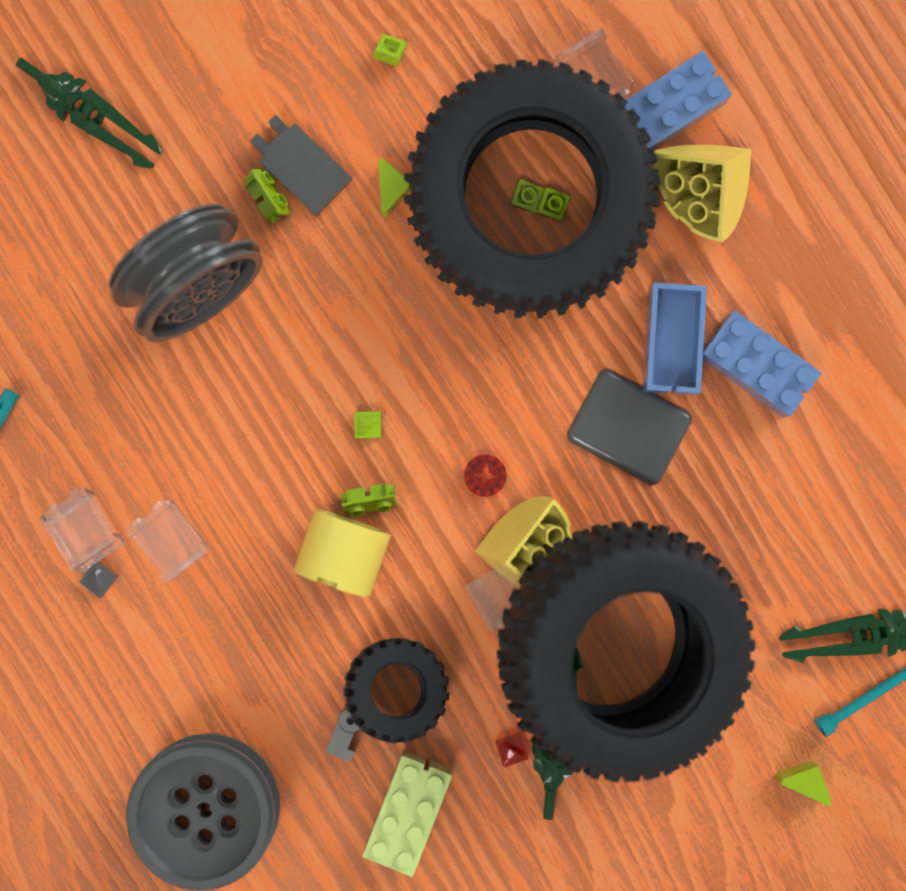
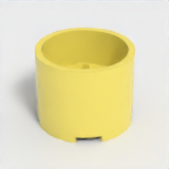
(342, 552)

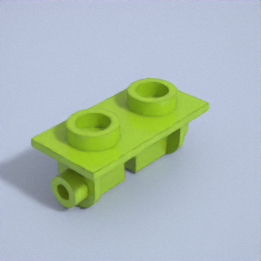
(260, 185)
(357, 503)

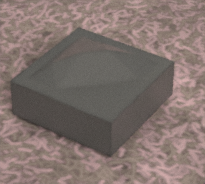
(98, 579)

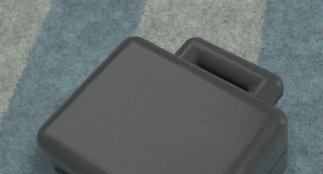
(629, 427)

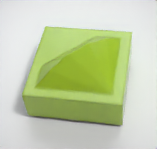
(389, 50)
(367, 425)

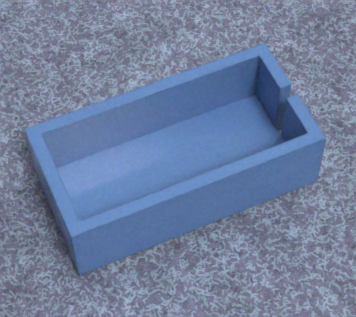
(679, 99)
(674, 339)
(760, 364)

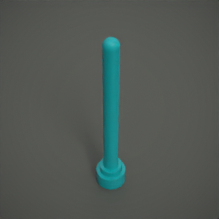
(829, 722)

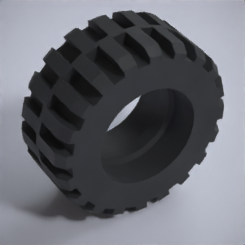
(431, 701)

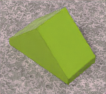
(392, 187)
(806, 780)

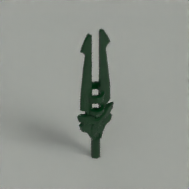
(64, 91)
(887, 631)
(550, 771)

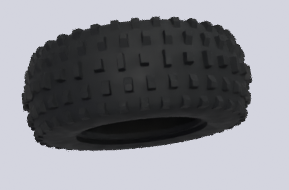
(551, 102)
(689, 699)

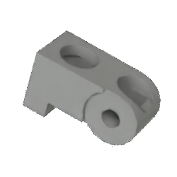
(342, 737)

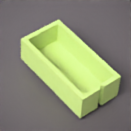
(407, 813)

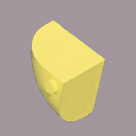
(705, 186)
(524, 536)

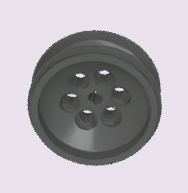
(185, 272)
(181, 852)

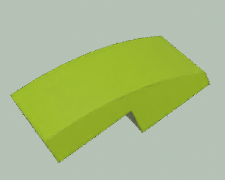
(539, 200)

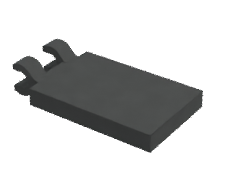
(301, 166)

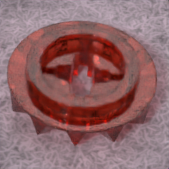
(475, 483)

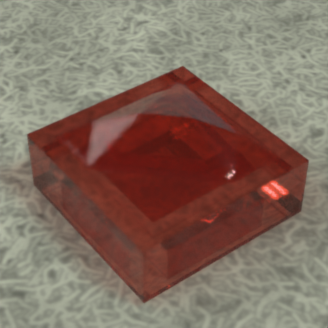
(511, 749)

